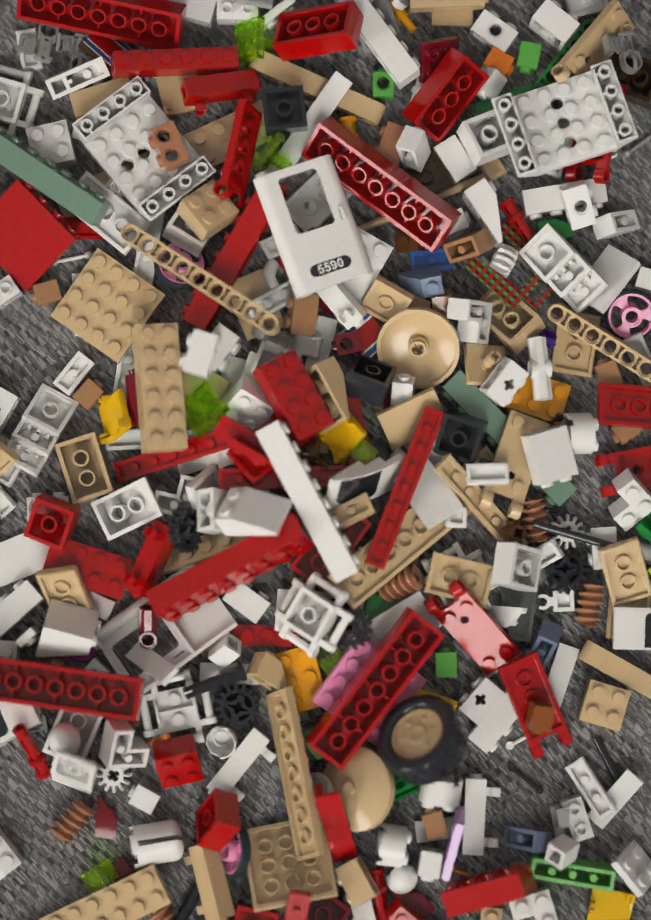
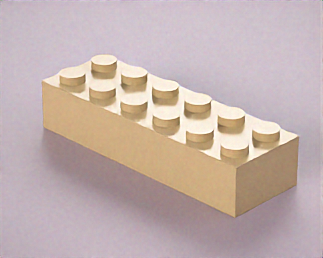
(159, 388)

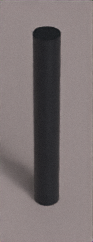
(606, 758)

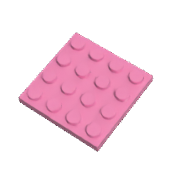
(344, 672)

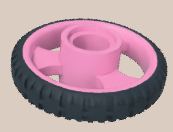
(170, 279)
(622, 331)
(234, 852)

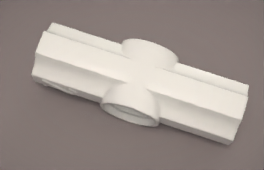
(539, 368)

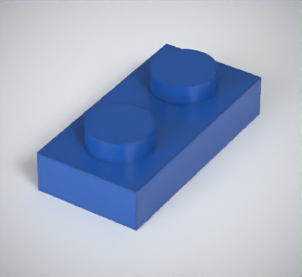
(425, 258)

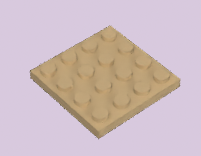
(107, 304)
(275, 868)

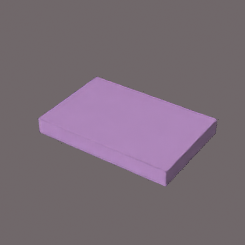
(453, 843)

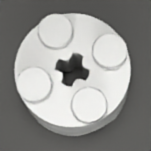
(582, 432)
(442, 793)
(392, 845)

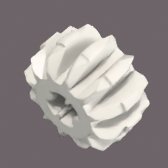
(504, 259)
(573, 527)
(113, 782)

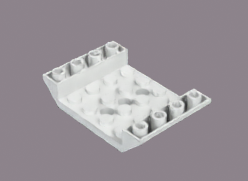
(591, 104)
(116, 133)

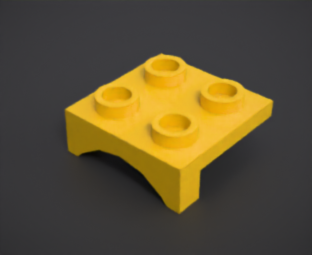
(113, 416)
(343, 438)
(610, 905)

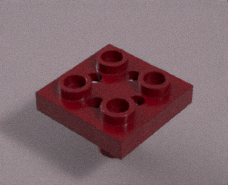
(432, 53)

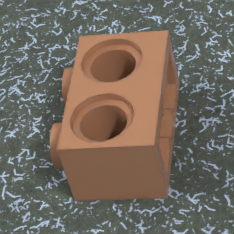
(172, 145)

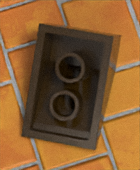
(637, 84)

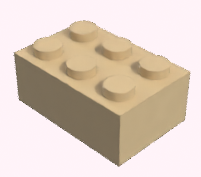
(84, 468)

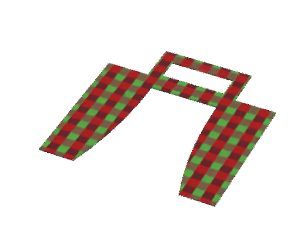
(499, 284)

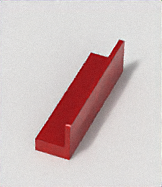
(335, 824)

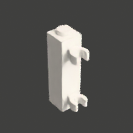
(343, 305)
(240, 761)
(475, 805)

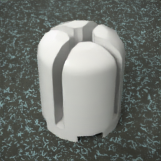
(158, 852)

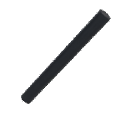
(570, 534)

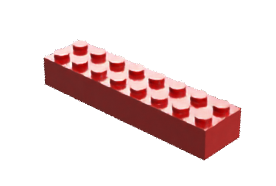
(134, 21)
(383, 185)
(230, 261)
(228, 570)
(374, 688)
(71, 689)

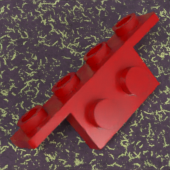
(242, 440)

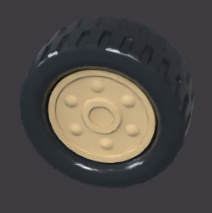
(422, 739)

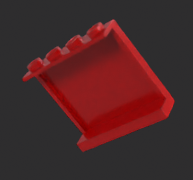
(31, 234)

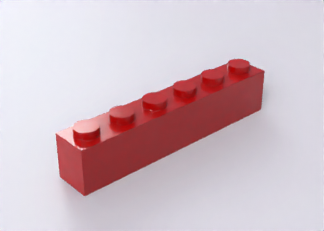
(174, 62)

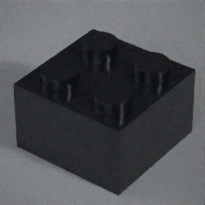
(284, 109)
(369, 380)
(461, 436)

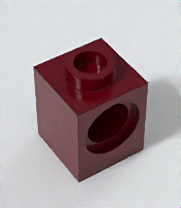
(354, 337)

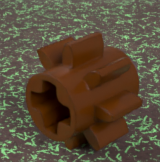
(519, 532)

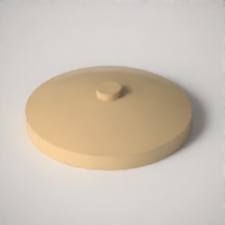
(420, 345)
(365, 789)

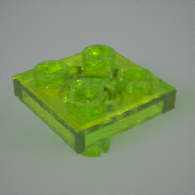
(251, 40)
(271, 154)
(200, 405)

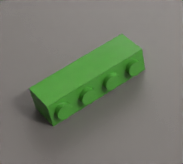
(579, 873)

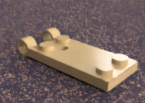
(611, 21)
(511, 451)

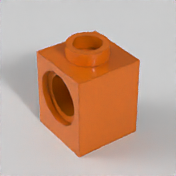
(500, 61)

